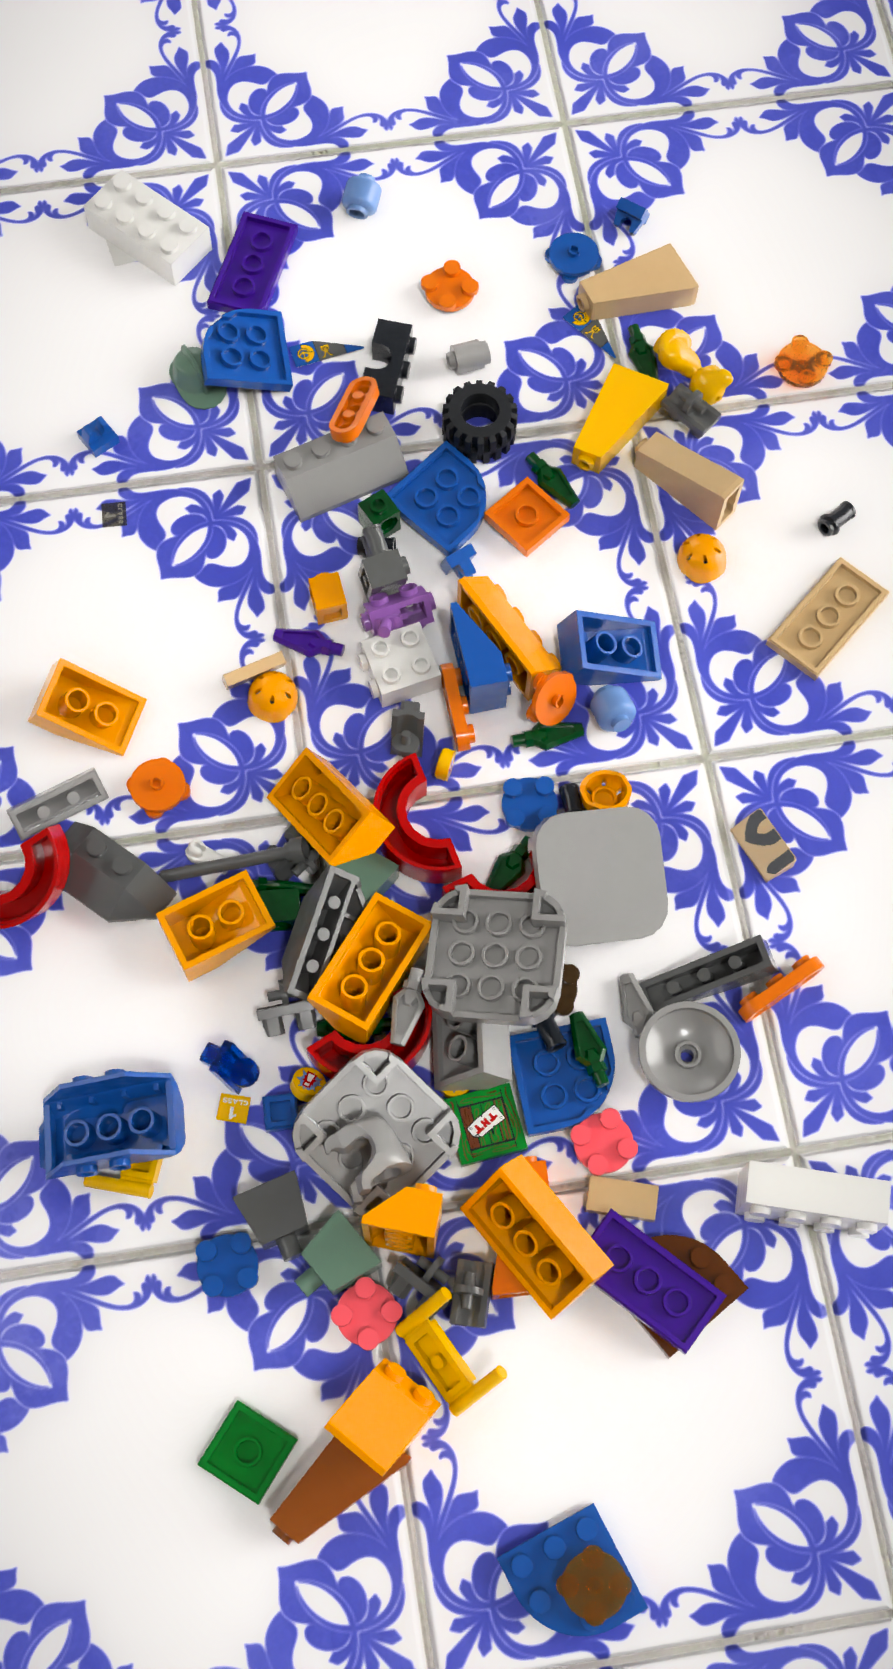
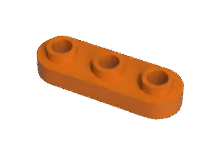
(354, 409)
(457, 707)
(780, 987)

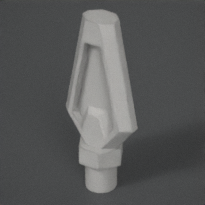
(635, 1005)
(407, 1008)

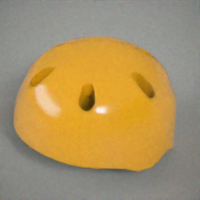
(702, 548)
(272, 687)
(605, 796)

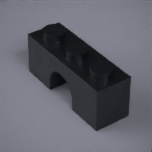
(392, 345)

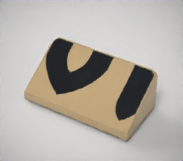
(763, 845)

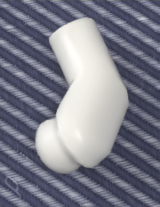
(198, 852)

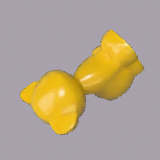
(676, 354)

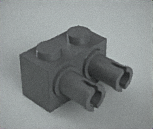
(383, 567)

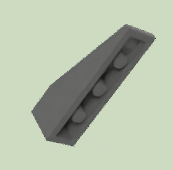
(712, 974)

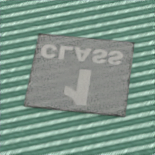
(114, 514)

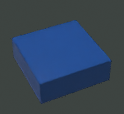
(280, 1112)

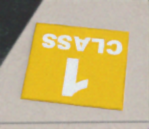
(233, 1108)

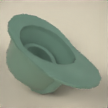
(188, 379)

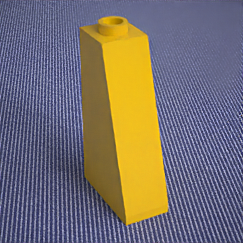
(616, 417)

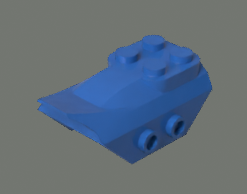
(110, 1123)

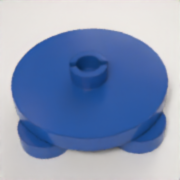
(573, 256)
(528, 802)
(227, 1265)

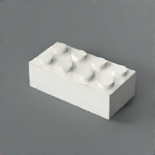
(148, 227)
(813, 1199)

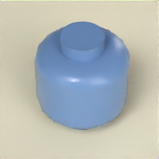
(361, 196)
(612, 708)

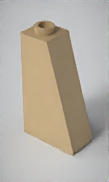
(639, 286)
(690, 478)

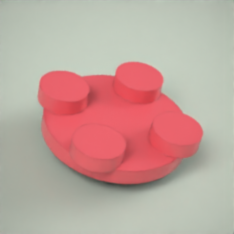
(603, 1142)
(366, 1314)

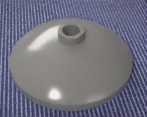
(702, 1034)

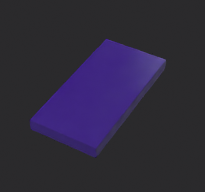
(252, 264)
(654, 1283)

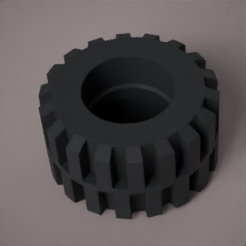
(485, 402)

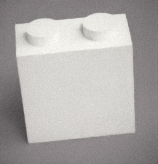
(399, 665)

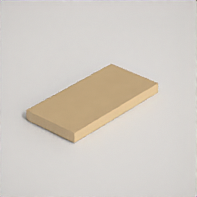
(827, 618)

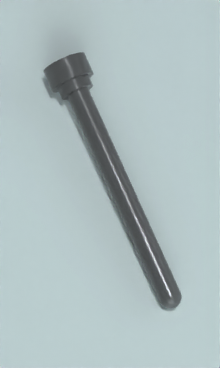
(294, 851)

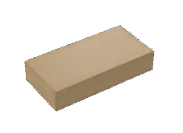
(253, 670)
(627, 1198)

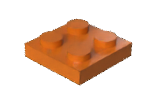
(526, 516)

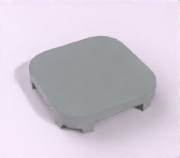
(603, 873)
(495, 956)
(384, 1087)

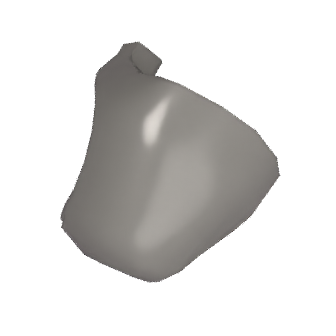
(379, 1149)

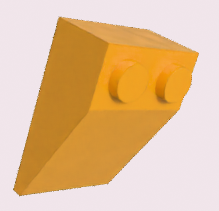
(87, 708)
(215, 924)
(383, 1416)

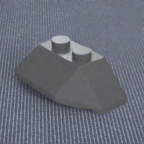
(112, 878)
(320, 929)

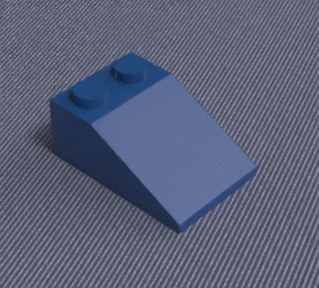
(608, 649)
(481, 664)

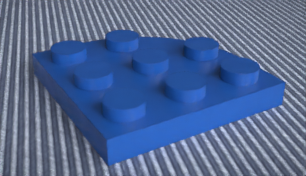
(247, 351)
(443, 499)
(554, 1086)
(539, 1562)

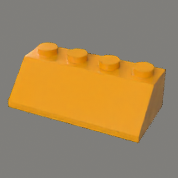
(506, 629)
(329, 810)
(370, 967)
(406, 1221)
(536, 1236)

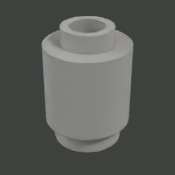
(468, 356)

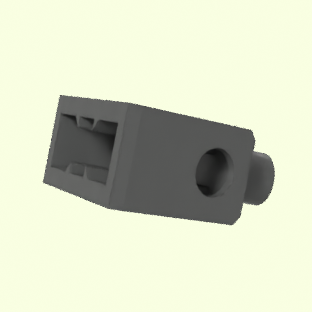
(276, 1214)

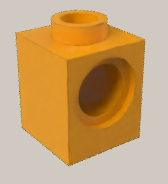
(328, 597)

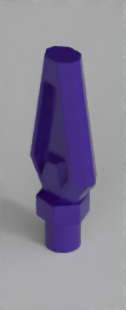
(307, 642)

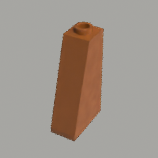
(328, 1490)

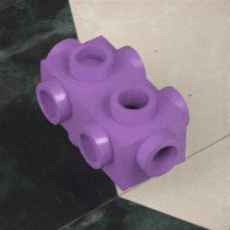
(390, 612)

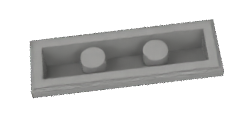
(57, 803)

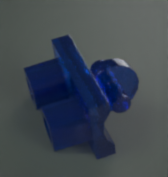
(230, 1065)

